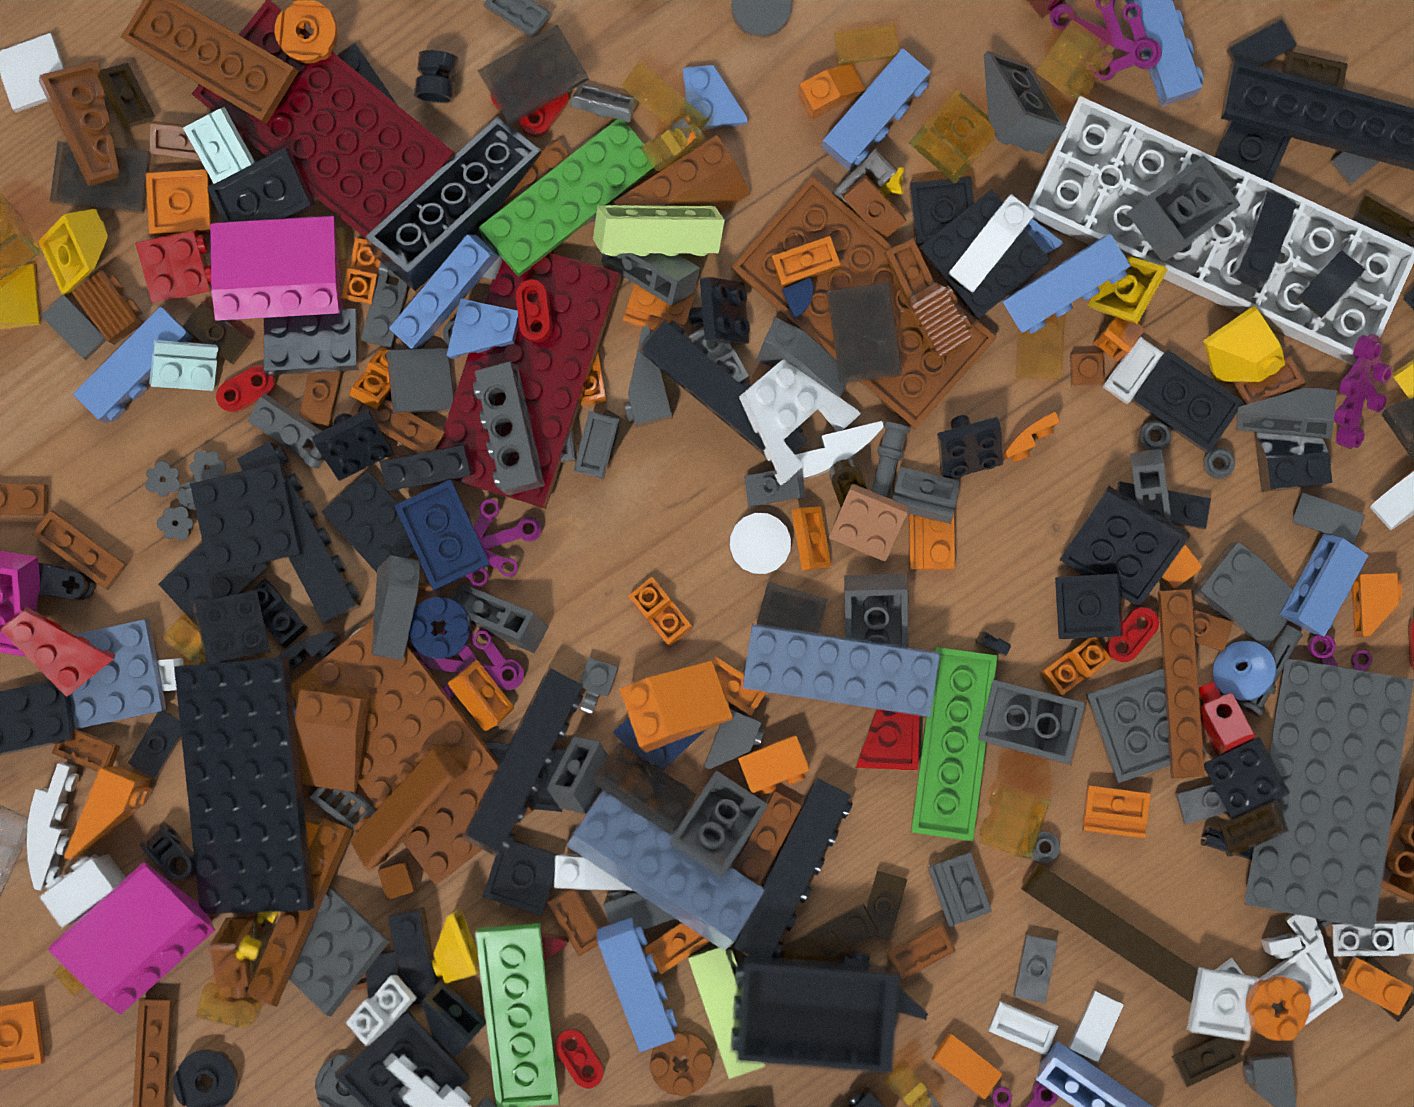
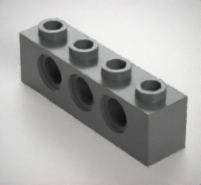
(527, 472)

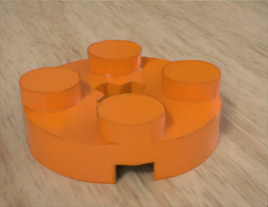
(317, 46)
(1294, 1013)

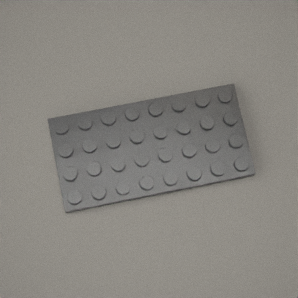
(1341, 759)

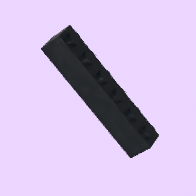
(706, 381)
(317, 566)
(522, 763)
(793, 869)

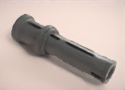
(890, 453)
(1281, 652)

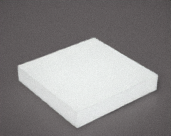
(23, 65)
(1220, 1004)

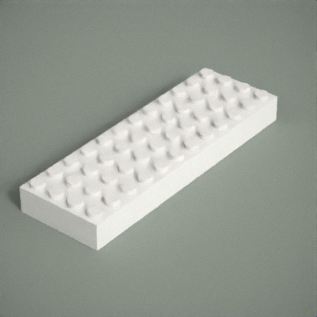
(1113, 163)

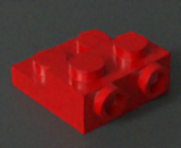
(175, 265)

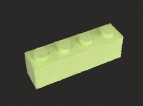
(658, 229)
(717, 988)

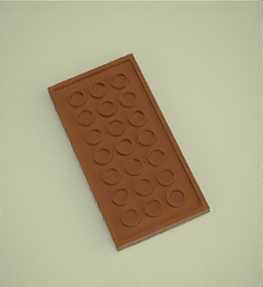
(860, 250)
(404, 719)

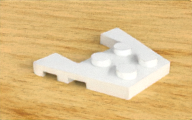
(782, 403)
(1307, 967)

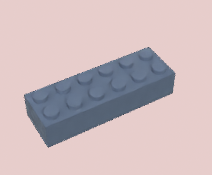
(841, 669)
(646, 862)

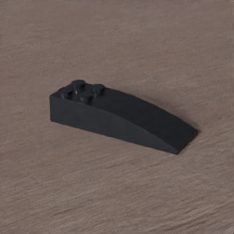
(452, 203)

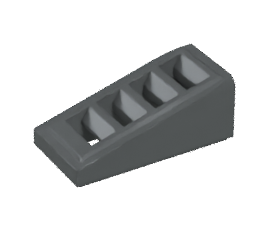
(315, 795)

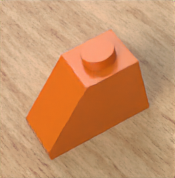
(830, 89)
(1119, 338)
(1373, 601)

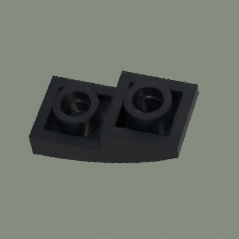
(1331, 284)
(278, 614)
(315, 645)

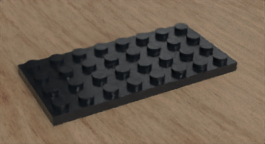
(244, 786)

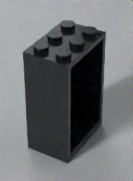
(815, 1014)

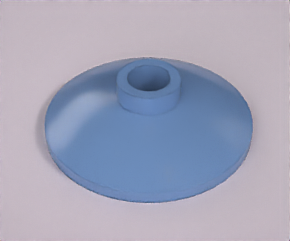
(1248, 683)

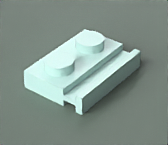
(219, 145)
(183, 365)

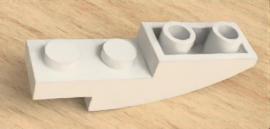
(44, 836)
(1386, 939)
(423, 1091)

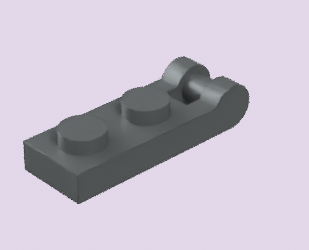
(385, 309)
(286, 429)

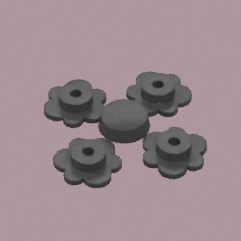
(172, 484)

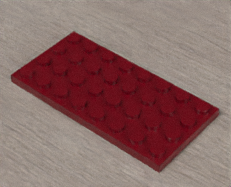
(344, 133)
(550, 371)

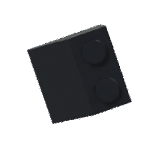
(1291, 461)

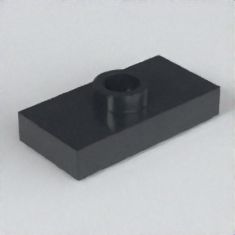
(157, 744)

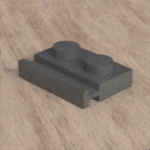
(926, 494)
(959, 889)

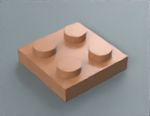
(869, 522)

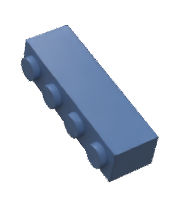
(1175, 74)
(876, 109)
(1066, 283)
(443, 291)
(128, 368)
(636, 984)
(1082, 1082)

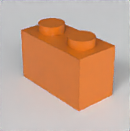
(773, 765)

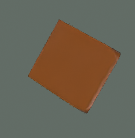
(397, 880)

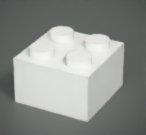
(78, 892)

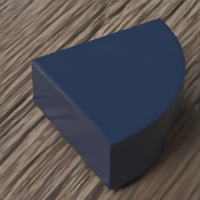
(799, 296)

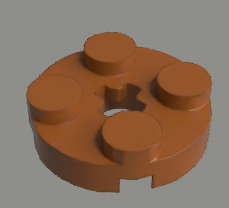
(682, 1081)

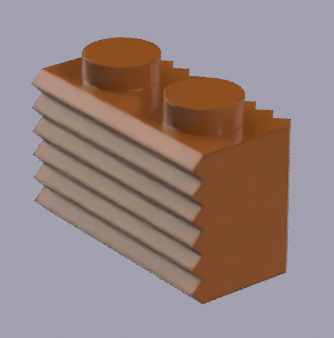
(108, 307)
(939, 319)

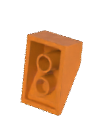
(675, 705)
(111, 802)

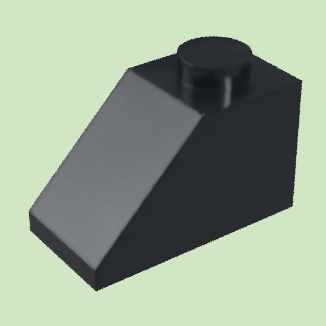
(451, 1018)

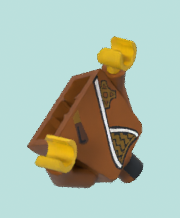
(237, 951)

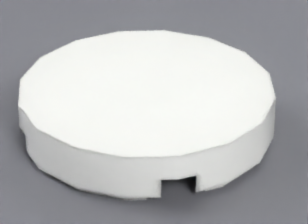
(760, 543)

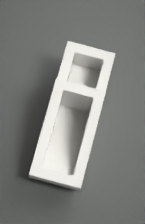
(837, 447)

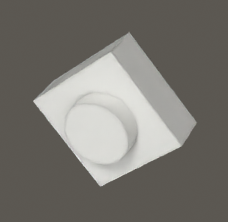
(167, 672)
(1282, 945)

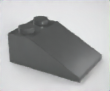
(1019, 105)
(1183, 209)
(1246, 593)
(877, 608)
(1032, 722)
(718, 824)

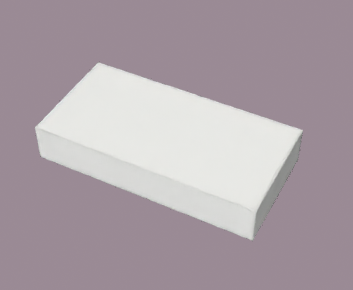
(1133, 370)
(1095, 1026)
(1022, 1028)

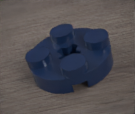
(457, 628)

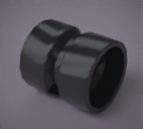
(436, 76)

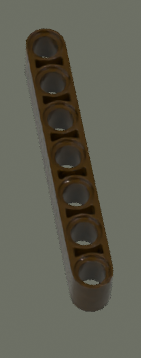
(1112, 931)

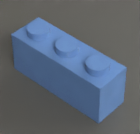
(1324, 584)

